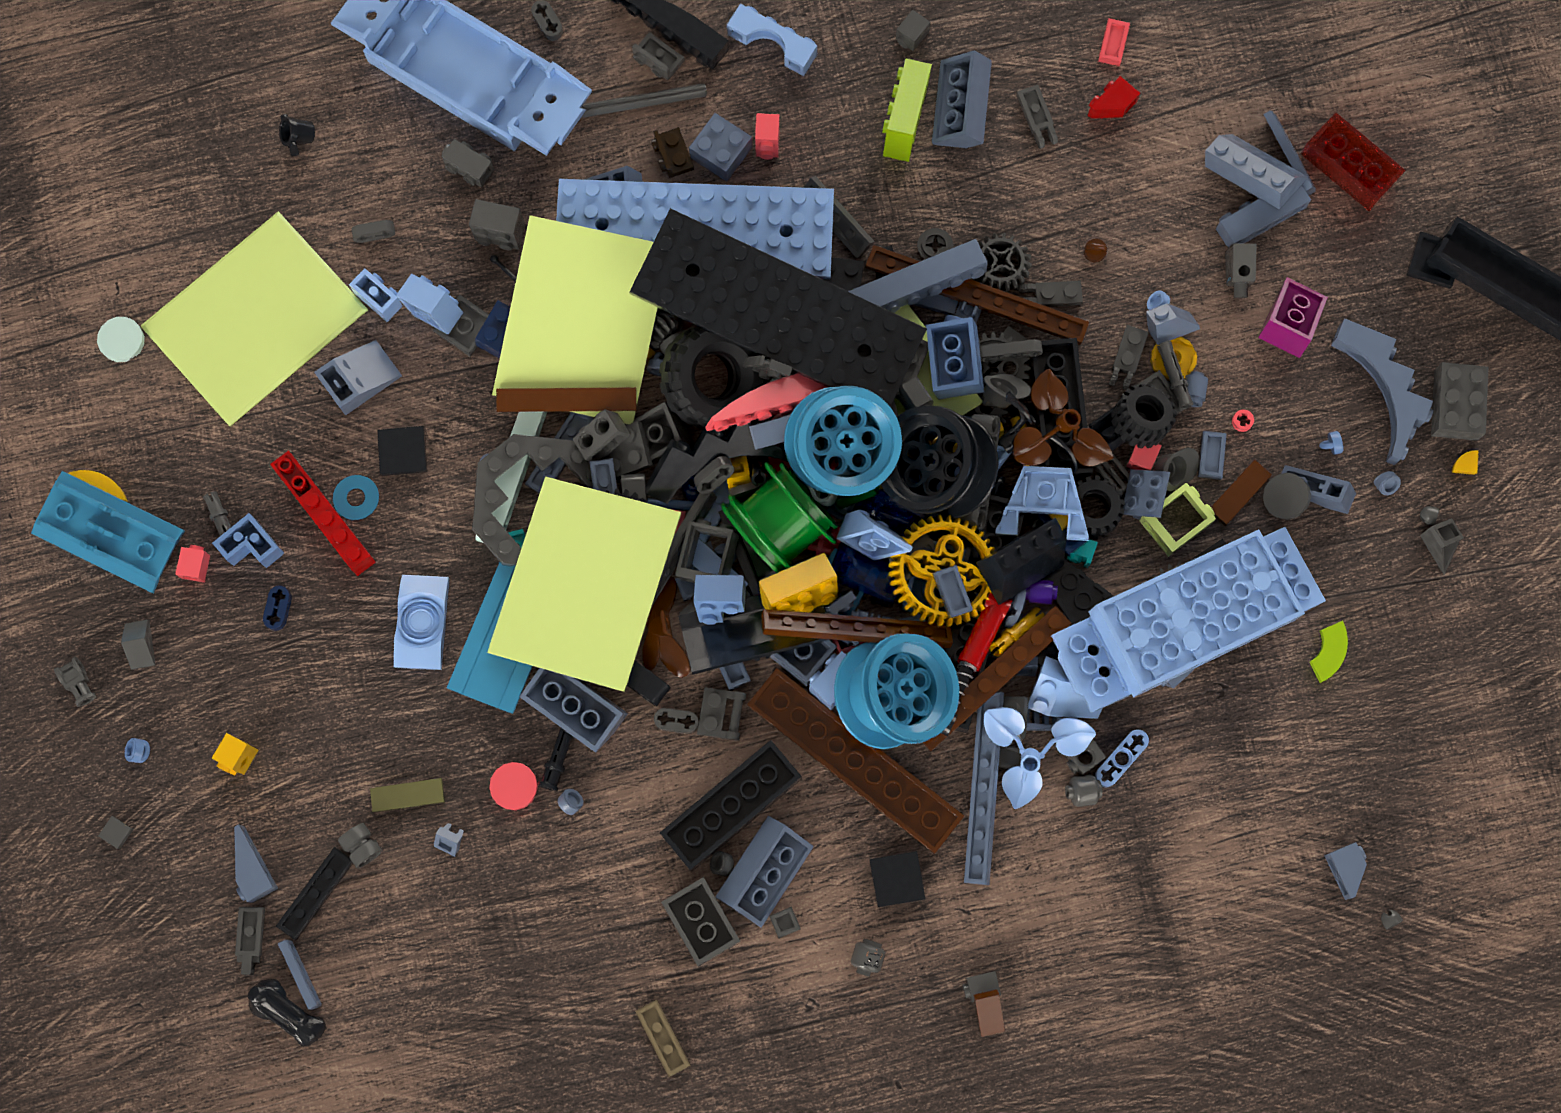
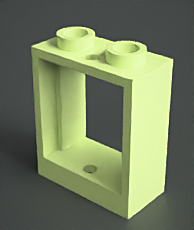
(1161, 535)

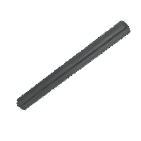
(644, 100)

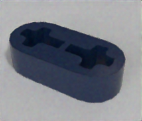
(271, 607)

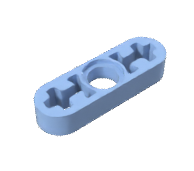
(1137, 749)

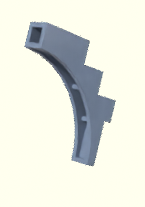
(1394, 380)

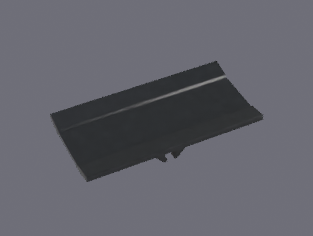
(736, 639)

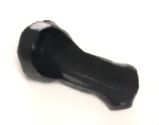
(271, 1003)

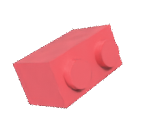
(767, 136)

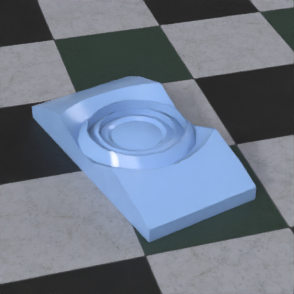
(421, 622)

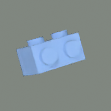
(376, 295)

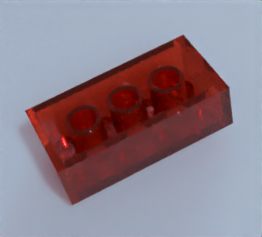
(1352, 161)

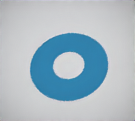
(355, 512)

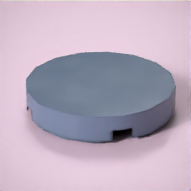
(1014, 610)

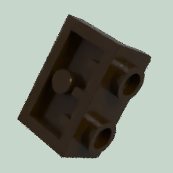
(673, 152)

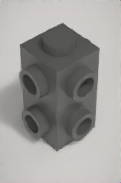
(463, 160)

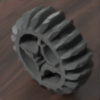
(1013, 276)

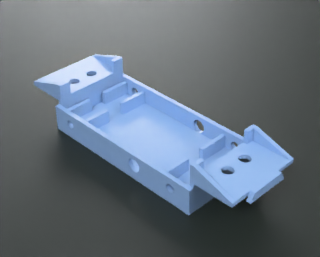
(468, 69)
(1187, 617)

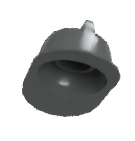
(999, 385)
(1181, 465)

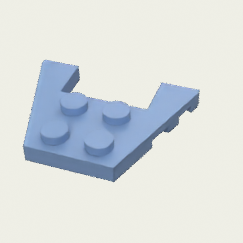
(1044, 492)

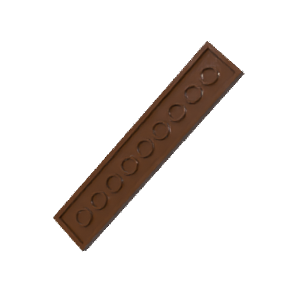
(859, 766)

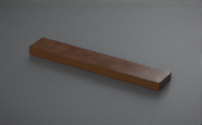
(566, 399)

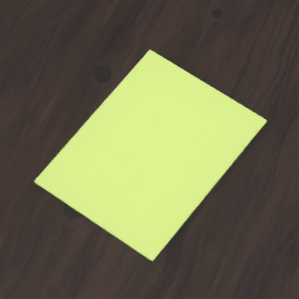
(575, 312)
(254, 318)
(584, 583)

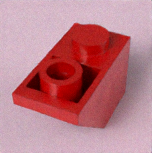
(1115, 101)

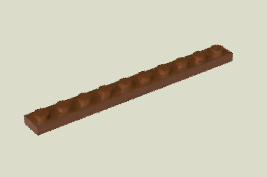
(991, 299)

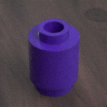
(1041, 592)

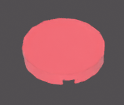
(513, 786)

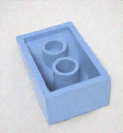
(871, 536)
(1055, 695)

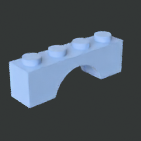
(749, 25)

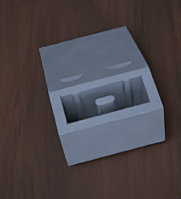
(358, 375)

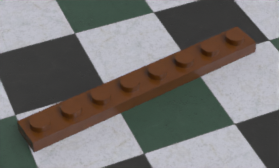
(849, 627)
(1005, 668)

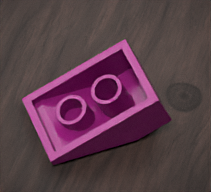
(1293, 317)

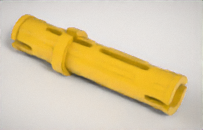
(1011, 635)

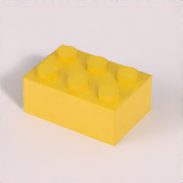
(801, 586)

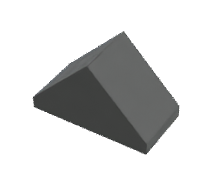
(138, 644)

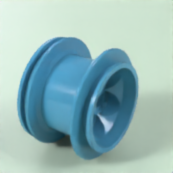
(878, 456)
(912, 682)

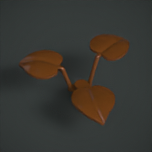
(1030, 446)

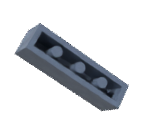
(1258, 217)

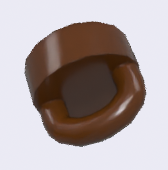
(1095, 250)

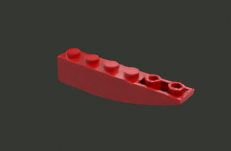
(323, 513)

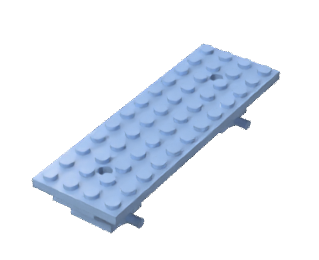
(777, 220)

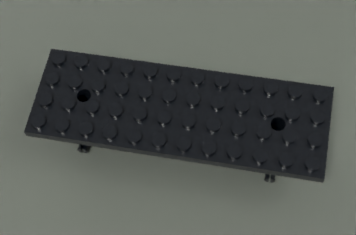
(775, 308)

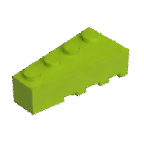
(905, 109)

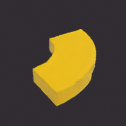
(100, 481)

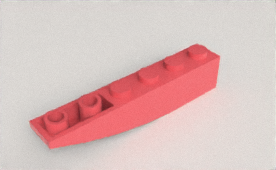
(763, 402)

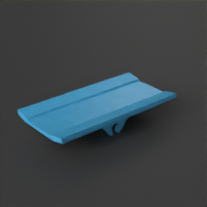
(107, 531)
(485, 675)

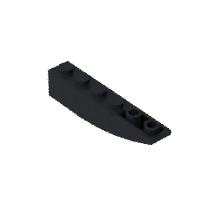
(680, 27)

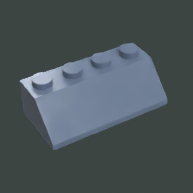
(962, 100)
(1253, 169)
(574, 707)
(764, 871)

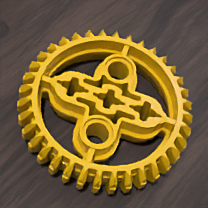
(933, 565)

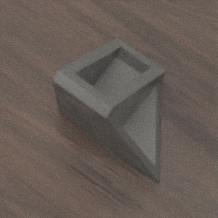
(1442, 542)

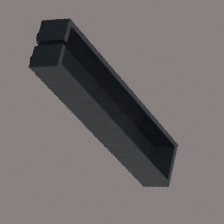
(1500, 274)

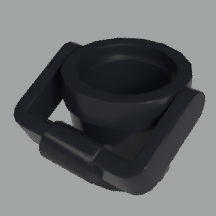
(295, 132)

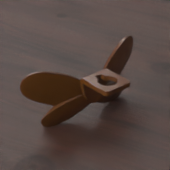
(659, 638)

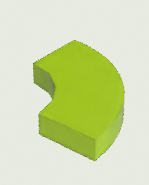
(1332, 651)

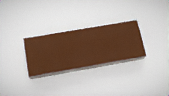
(1240, 492)

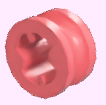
(1236, 423)

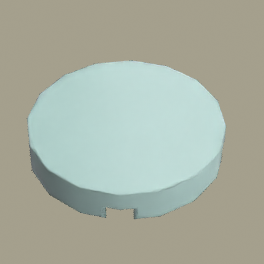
(120, 339)

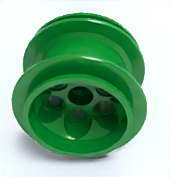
(780, 518)

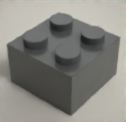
(497, 225)

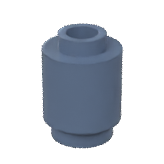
(1197, 387)

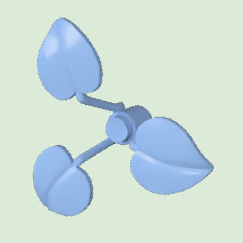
(1025, 782)

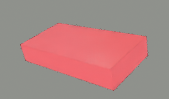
(1114, 42)

